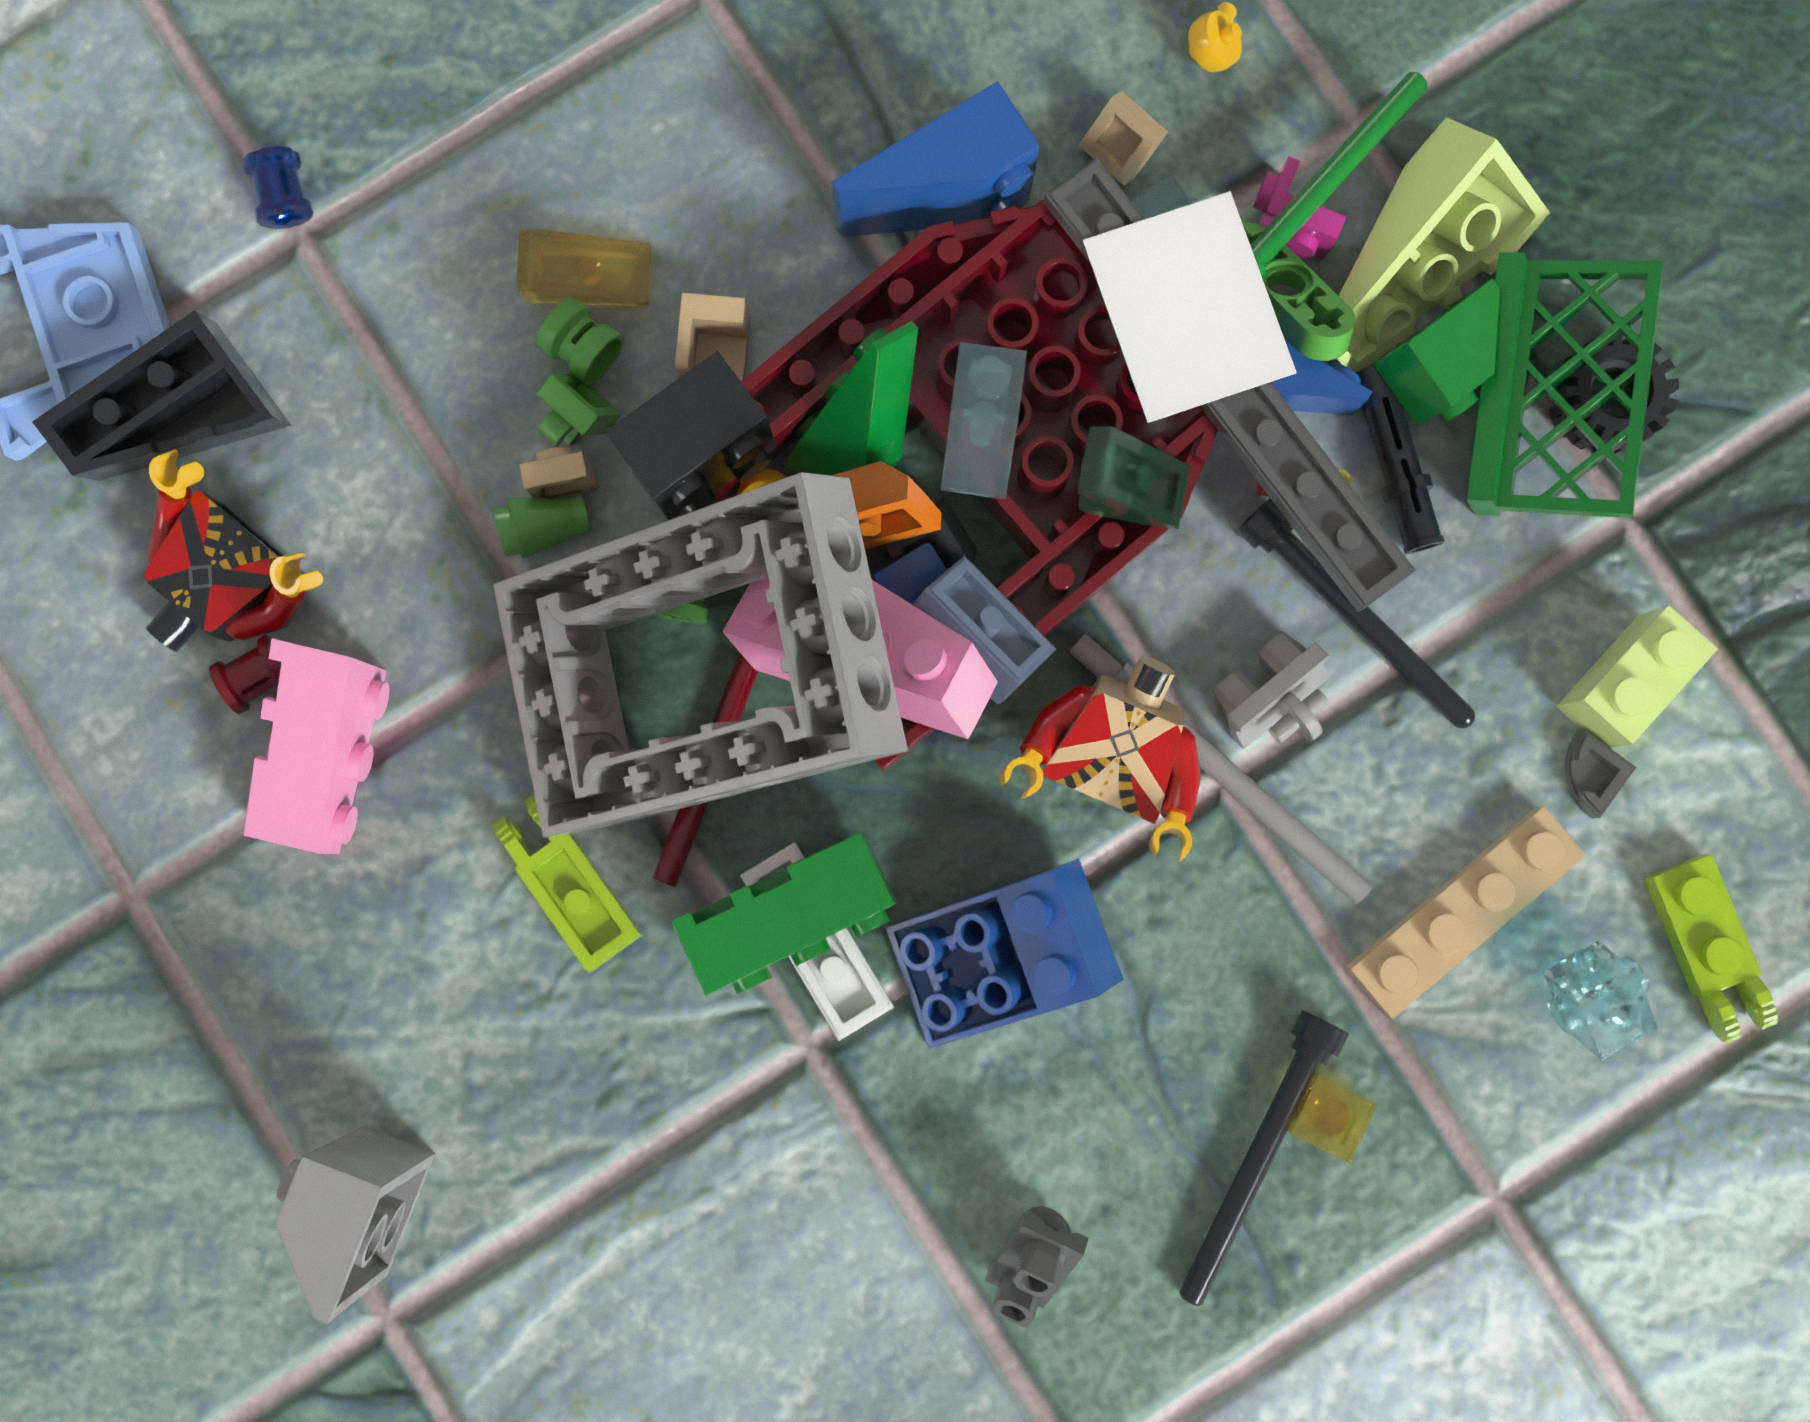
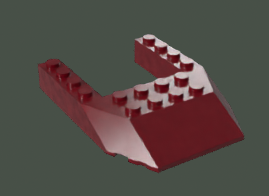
(1017, 287)

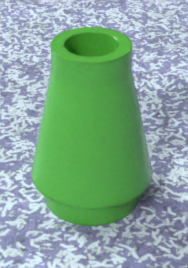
(539, 523)

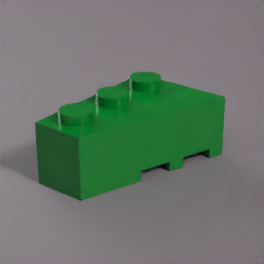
(786, 916)

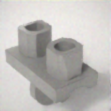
(1296, 676)

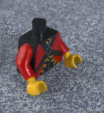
(215, 565)

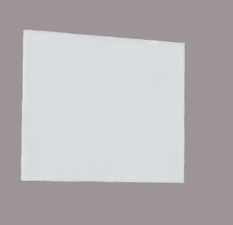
(1189, 306)

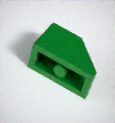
(1446, 357)

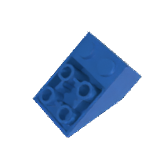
(1005, 954)

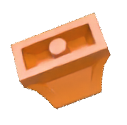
(890, 505)

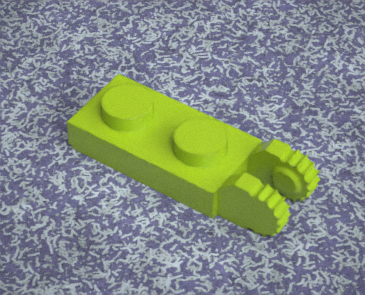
(571, 893)
(1710, 944)

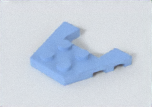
(88, 307)

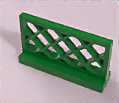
(1505, 396)

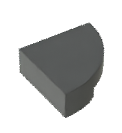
(1594, 773)

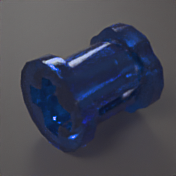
(278, 187)

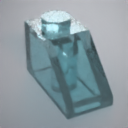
(983, 420)

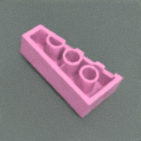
(933, 669)

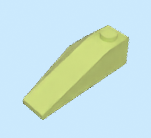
(1436, 232)

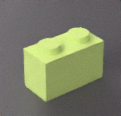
(1637, 677)

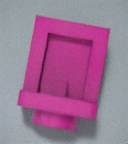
(1321, 229)

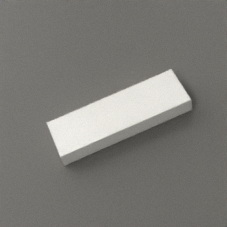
(839, 978)

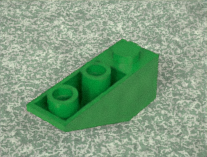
(863, 410)

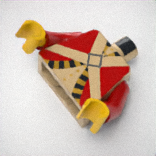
(1120, 749)

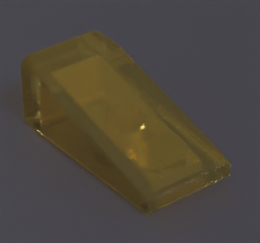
(582, 267)

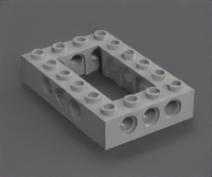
(839, 671)

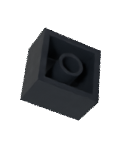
(695, 438)

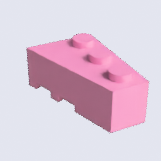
(315, 748)

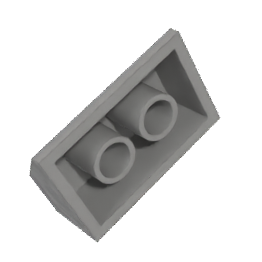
(348, 1215)

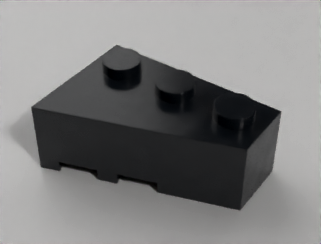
(170, 394)

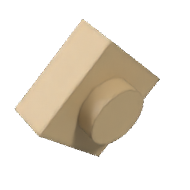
(1123, 138)
(558, 473)

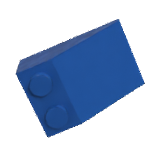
(946, 171)

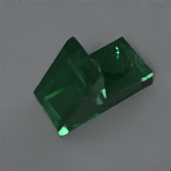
(1131, 480)

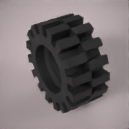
(1617, 358)

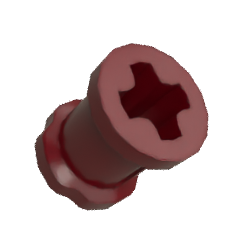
(246, 676)

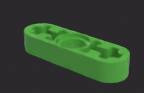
(1314, 319)

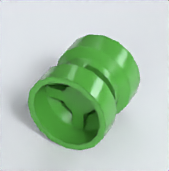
(579, 341)

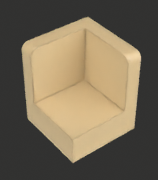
(710, 326)

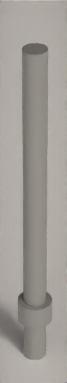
(1244, 788)

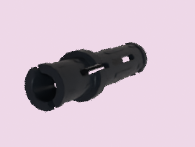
(1400, 466)

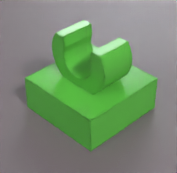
(575, 410)

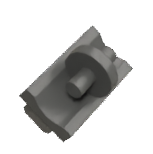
(1033, 1264)

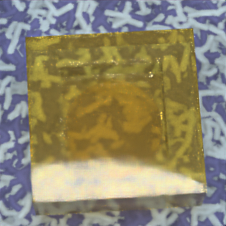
(1332, 1118)

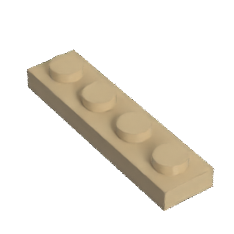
(1465, 911)

